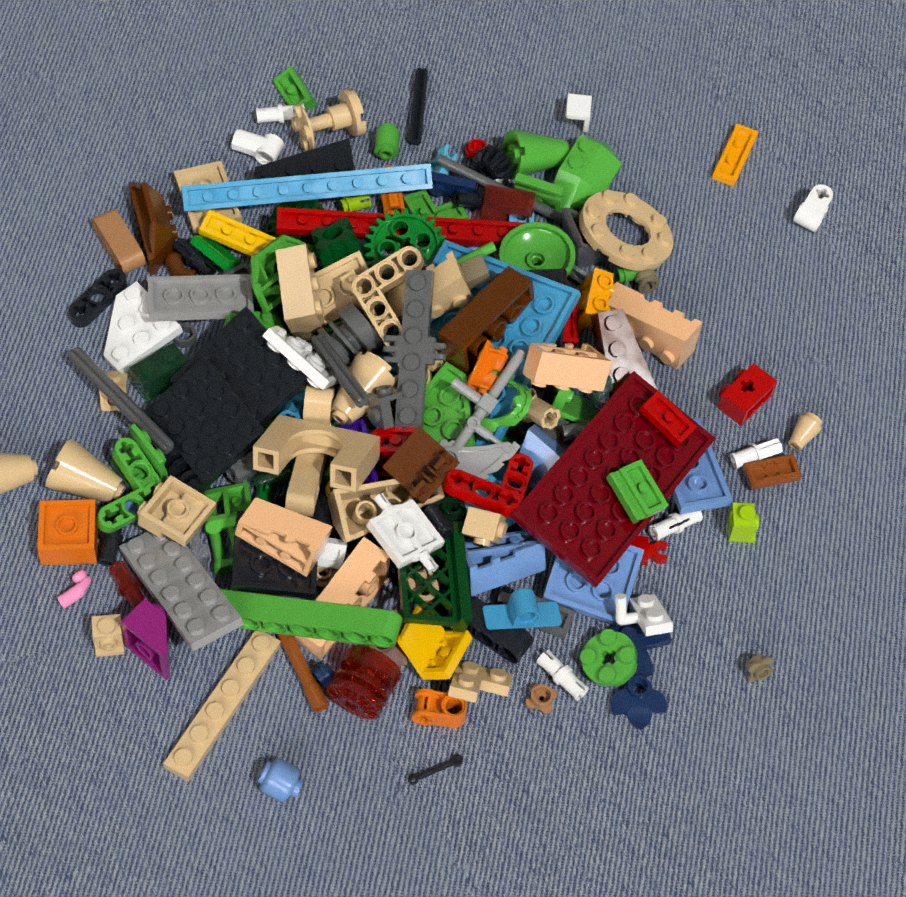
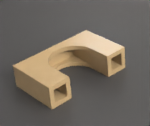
(288, 437)

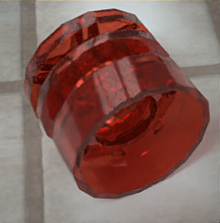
(364, 682)

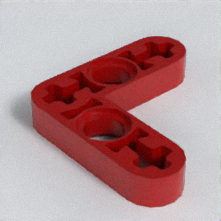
(503, 492)

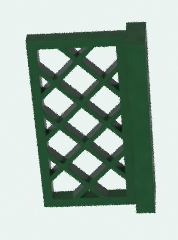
(455, 579)

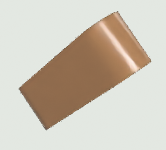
(118, 241)

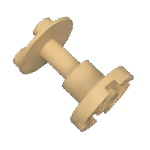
(336, 117)

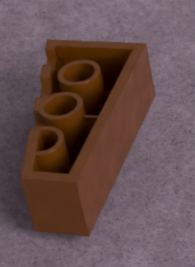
(485, 318)

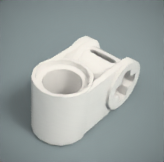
(814, 207)

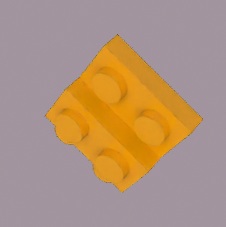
(595, 293)

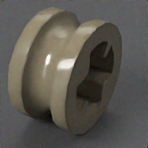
(647, 281)

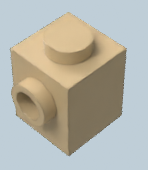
(484, 526)

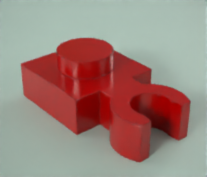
(650, 550)

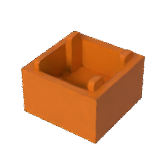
(67, 532)

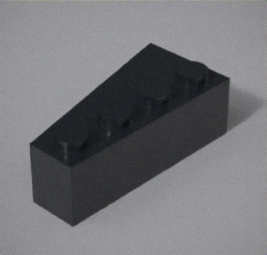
(324, 159)

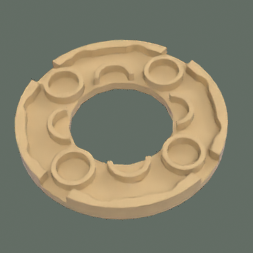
(638, 257)

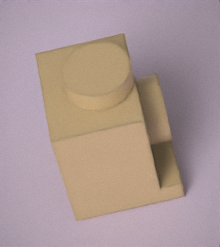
(107, 635)

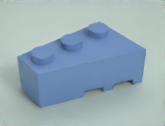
(542, 451)
(503, 563)

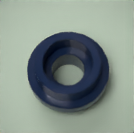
(323, 673)

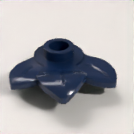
(638, 705)

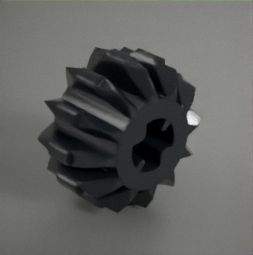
(493, 163)

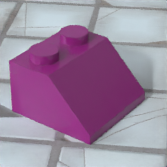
(148, 637)

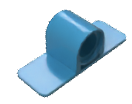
(522, 612)

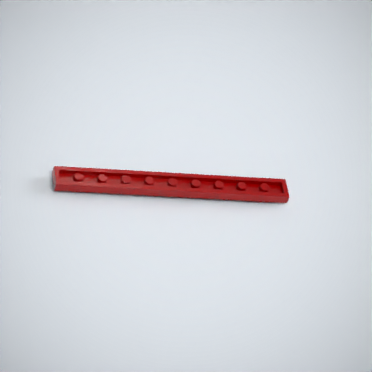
(456, 230)

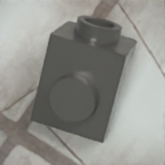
(379, 406)

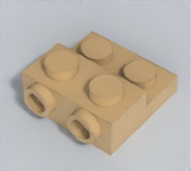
(175, 511)

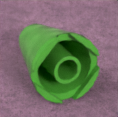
(533, 152)

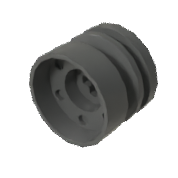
(352, 334)

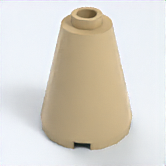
(371, 373)
(16, 471)
(84, 475)

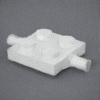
(405, 533)

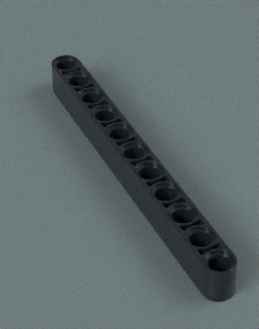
(507, 643)

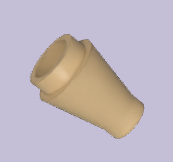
(806, 429)

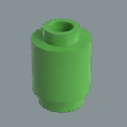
(387, 141)

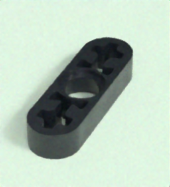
(96, 308)

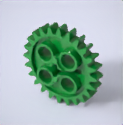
(417, 230)

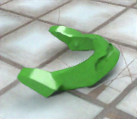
(521, 406)

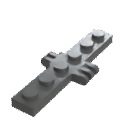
(414, 348)

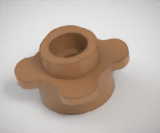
(541, 690)

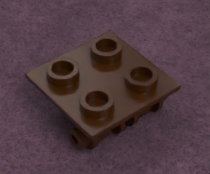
(420, 464)

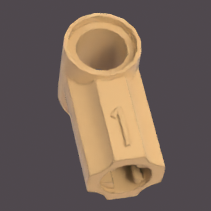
(541, 413)

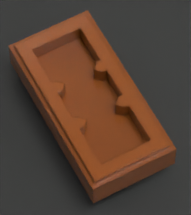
(772, 471)

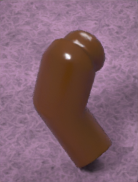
(176, 267)

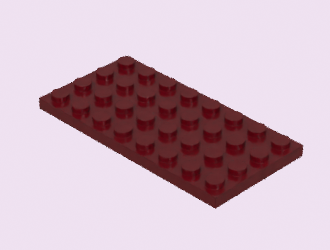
(574, 504)

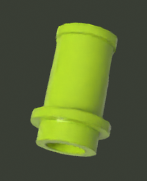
(354, 203)

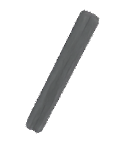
(340, 370)

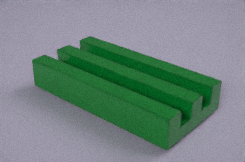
(215, 252)

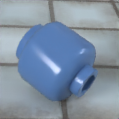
(279, 780)

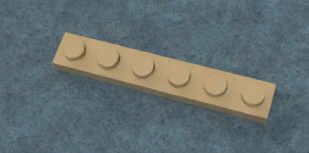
(222, 705)

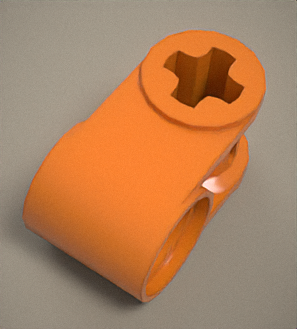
(437, 709)

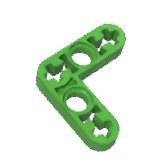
(141, 487)

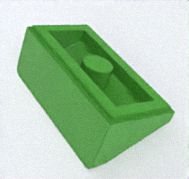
(294, 89)

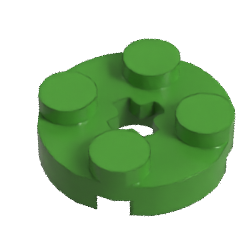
(607, 643)

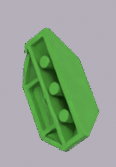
(586, 170)
(264, 271)

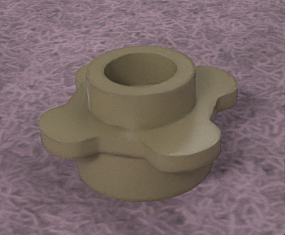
(759, 667)

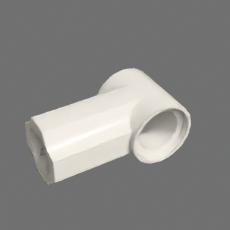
(264, 149)

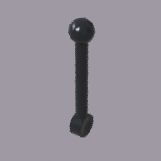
(457, 761)

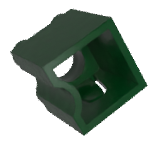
(335, 242)

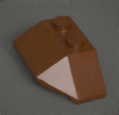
(153, 224)

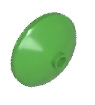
(538, 244)

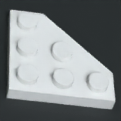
(131, 333)
(301, 357)

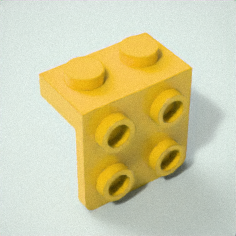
(433, 649)

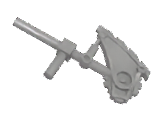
(483, 459)

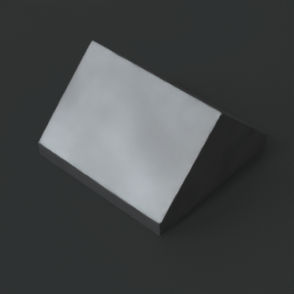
(584, 253)

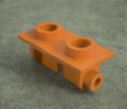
(488, 359)

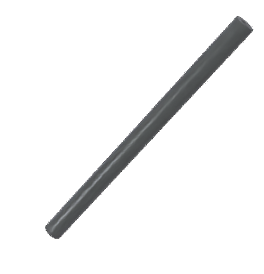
(483, 180)

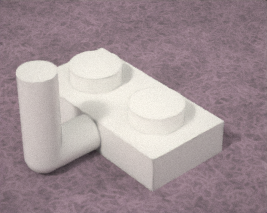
(645, 611)

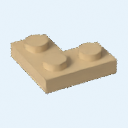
(471, 678)

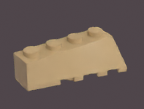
(353, 510)

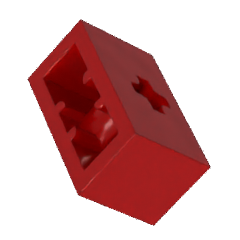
(746, 394)

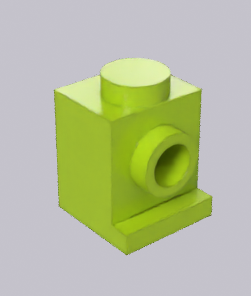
(742, 523)

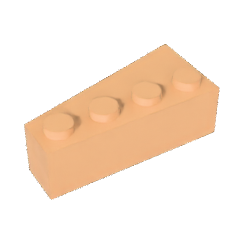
(655, 328)

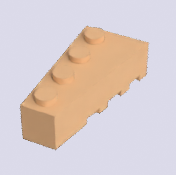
(353, 584)

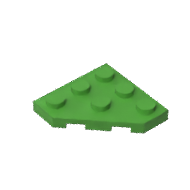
(445, 407)

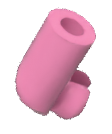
(77, 591)

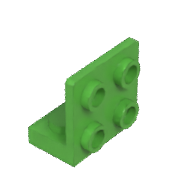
(572, 406)
(154, 456)

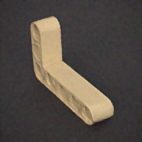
(380, 286)
(310, 467)

